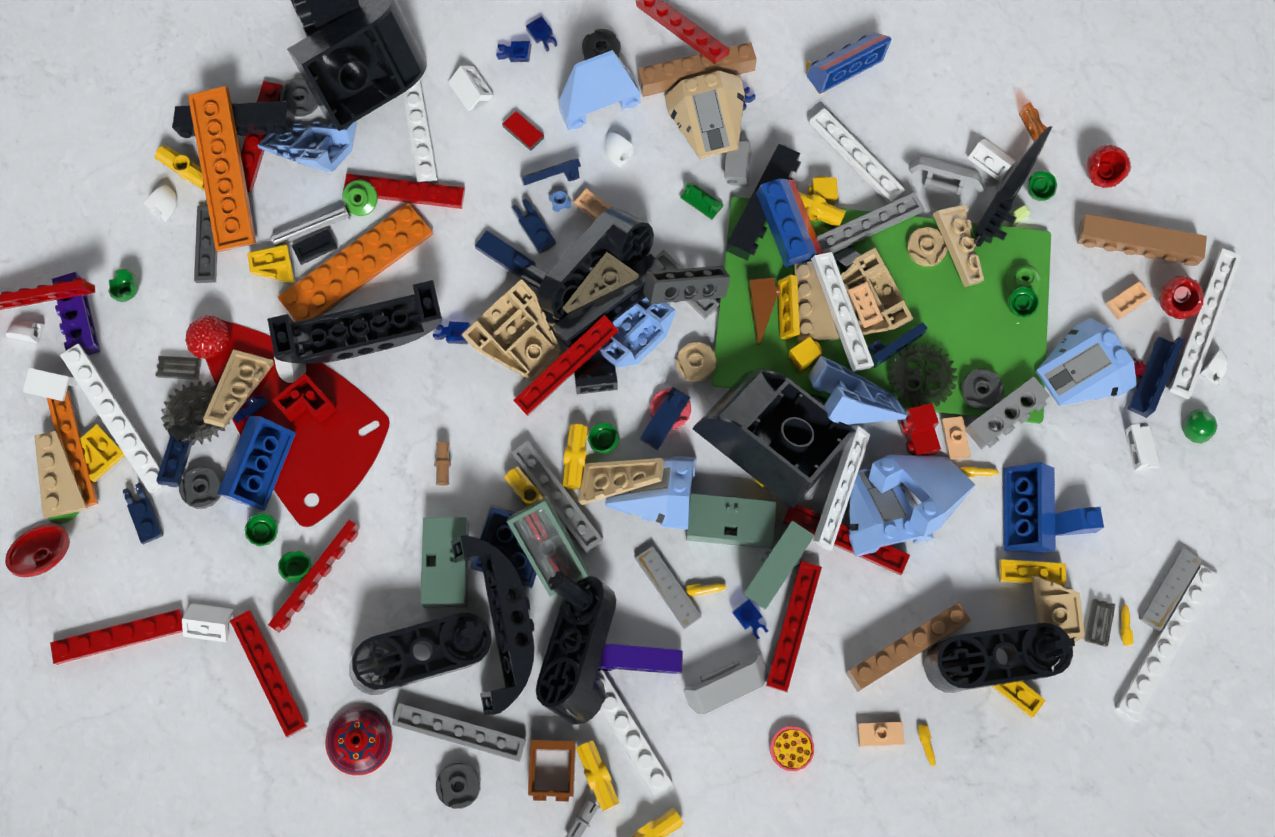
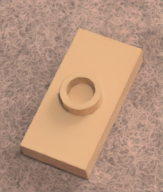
(591, 204)
(1128, 300)
(865, 304)
(955, 438)
(880, 734)

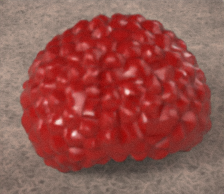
(1108, 166)
(1181, 297)
(207, 337)

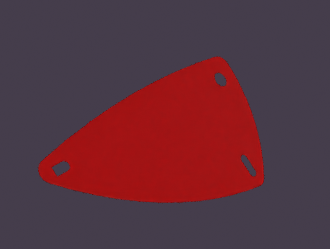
(324, 456)

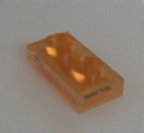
(1031, 120)

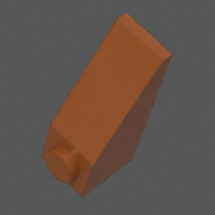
(762, 300)

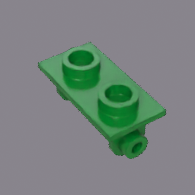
(701, 201)

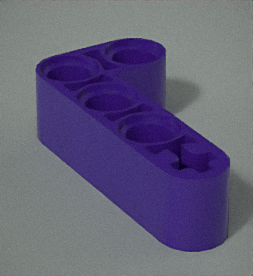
(641, 659)

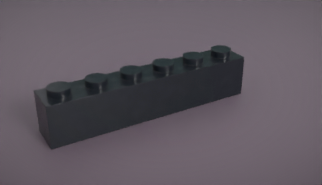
(249, 119)
(753, 221)
(611, 305)

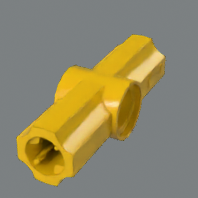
(176, 161)
(819, 209)
(575, 456)
(521, 485)
(597, 775)
(661, 826)

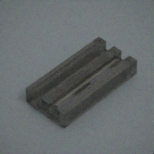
(183, 360)
(1108, 624)

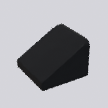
(846, 257)

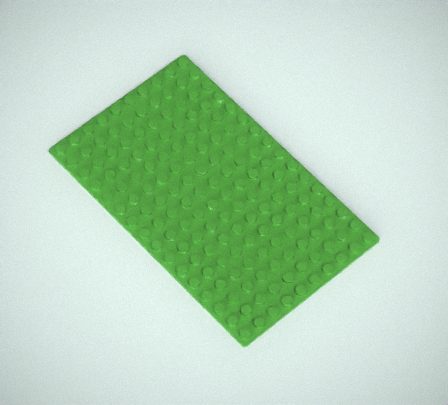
(963, 321)

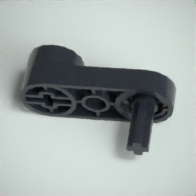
(612, 232)
(1027, 649)
(573, 655)
(445, 657)

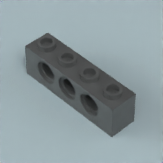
(686, 284)

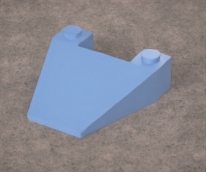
(597, 85)
(852, 396)
(931, 479)

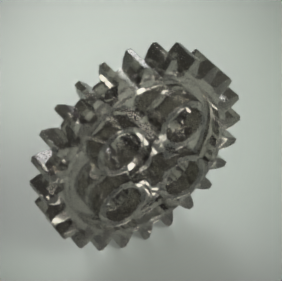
(904, 373)
(194, 413)

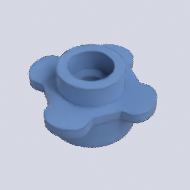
(560, 195)

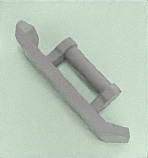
(949, 170)
(726, 685)

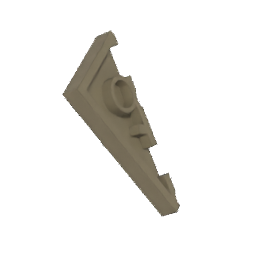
(604, 278)

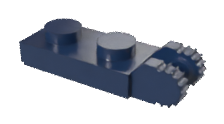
(534, 228)
(143, 515)

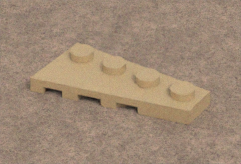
(957, 237)
(814, 311)
(235, 386)
(56, 477)

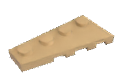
(616, 477)

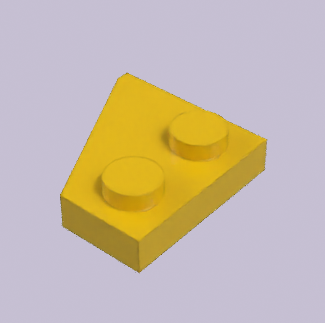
(272, 264)
(100, 452)

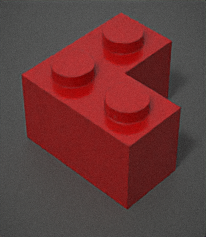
(301, 396)
(920, 430)

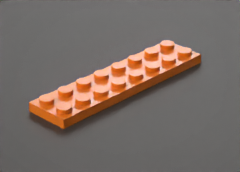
(222, 169)
(356, 265)

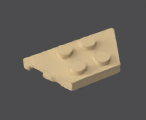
(1058, 606)

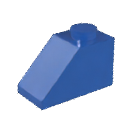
(1079, 521)

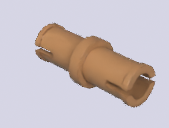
(442, 463)

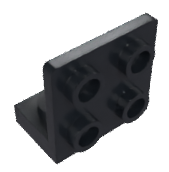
(596, 375)

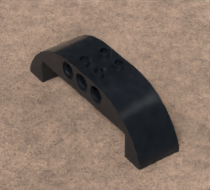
(357, 329)
(514, 657)

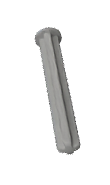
(310, 226)

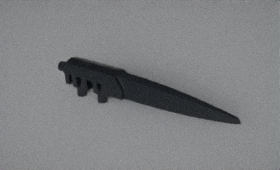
(1002, 202)

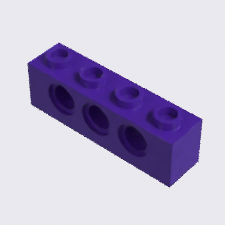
(82, 321)

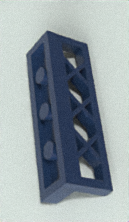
(1155, 376)

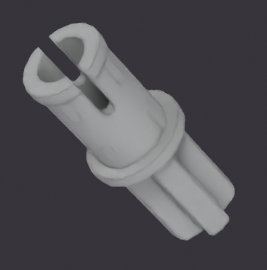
(583, 819)

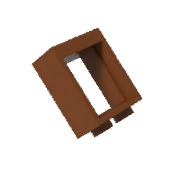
(551, 745)

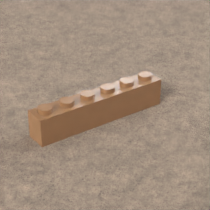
(667, 75)
(1142, 240)
(908, 646)

